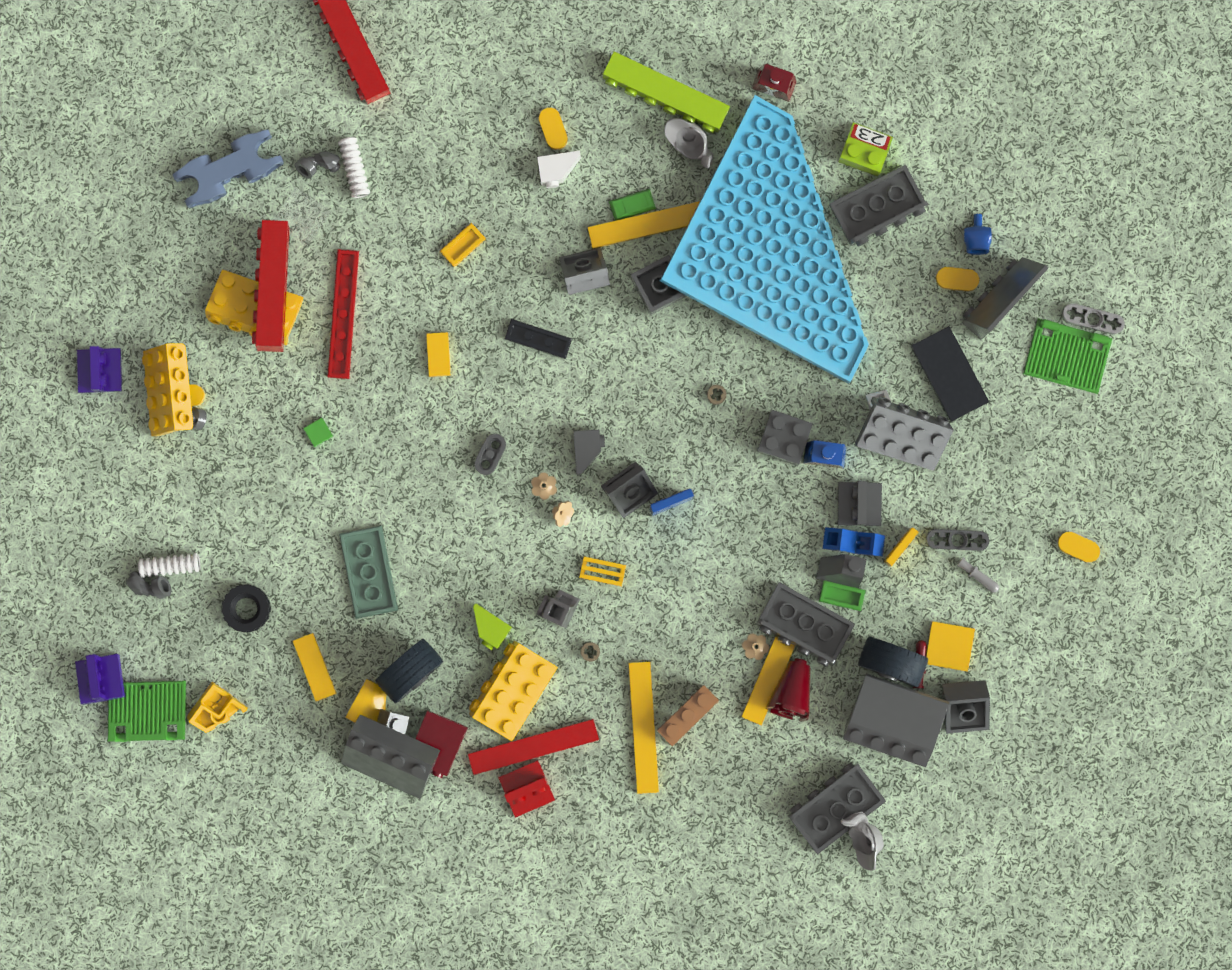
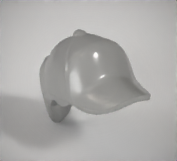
(688, 140)
(866, 839)

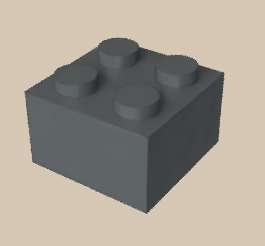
(652, 291)
(784, 437)

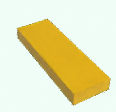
(314, 667)

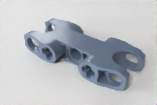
(213, 175)

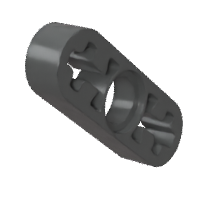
(973, 535)

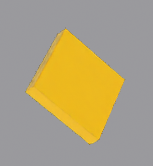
(949, 646)

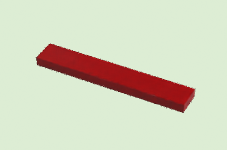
(343, 314)
(533, 747)

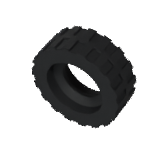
(229, 608)

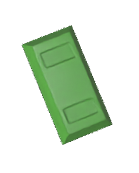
(632, 205)
(842, 595)

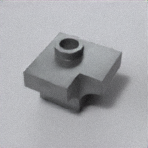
(558, 609)

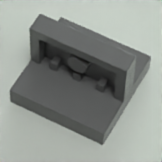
(584, 271)
(629, 489)
(859, 503)

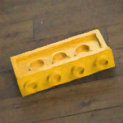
(234, 304)
(167, 389)
(512, 690)

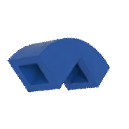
(853, 542)

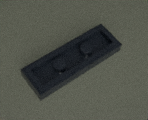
(538, 339)

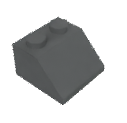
(967, 706)

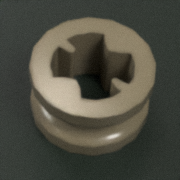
(710, 392)
(595, 647)

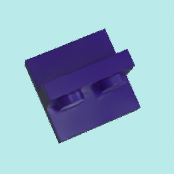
(99, 370)
(99, 678)

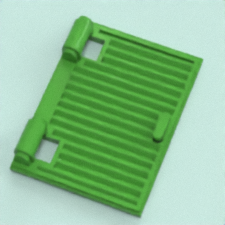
(1067, 356)
(148, 711)

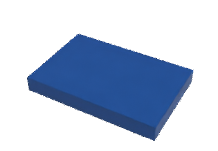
(672, 501)

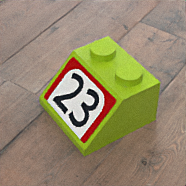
(865, 149)

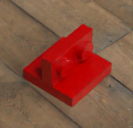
(526, 788)

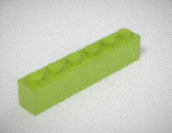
(665, 92)

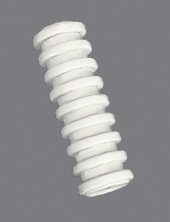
(353, 167)
(169, 565)

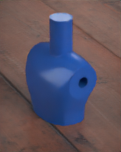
(977, 237)

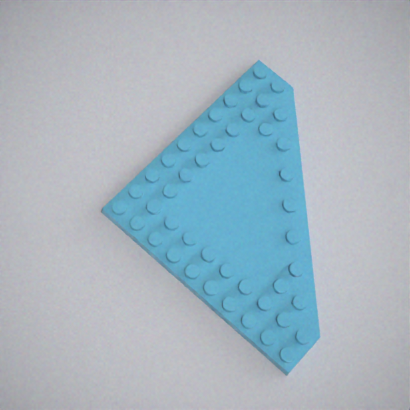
(766, 251)

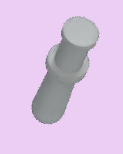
(973, 571)

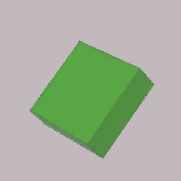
(318, 432)

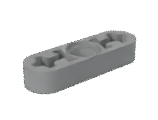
(1076, 320)

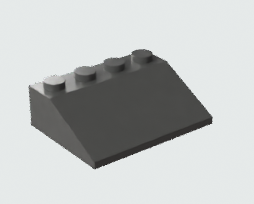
(1003, 296)
(895, 720)
(389, 756)

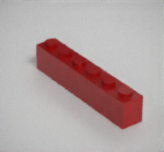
(353, 49)
(272, 286)

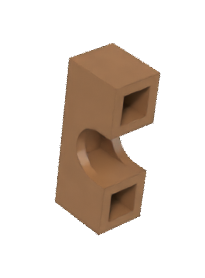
(687, 715)

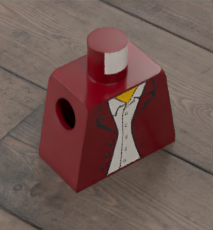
(774, 82)

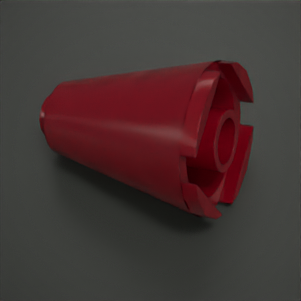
(792, 692)

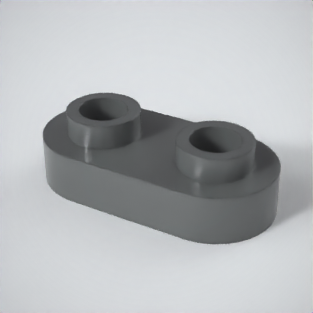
(490, 454)

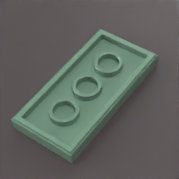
(368, 572)

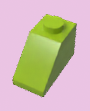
(490, 628)

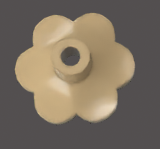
(545, 492)
(563, 513)
(750, 651)

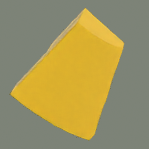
(368, 702)
(208, 714)

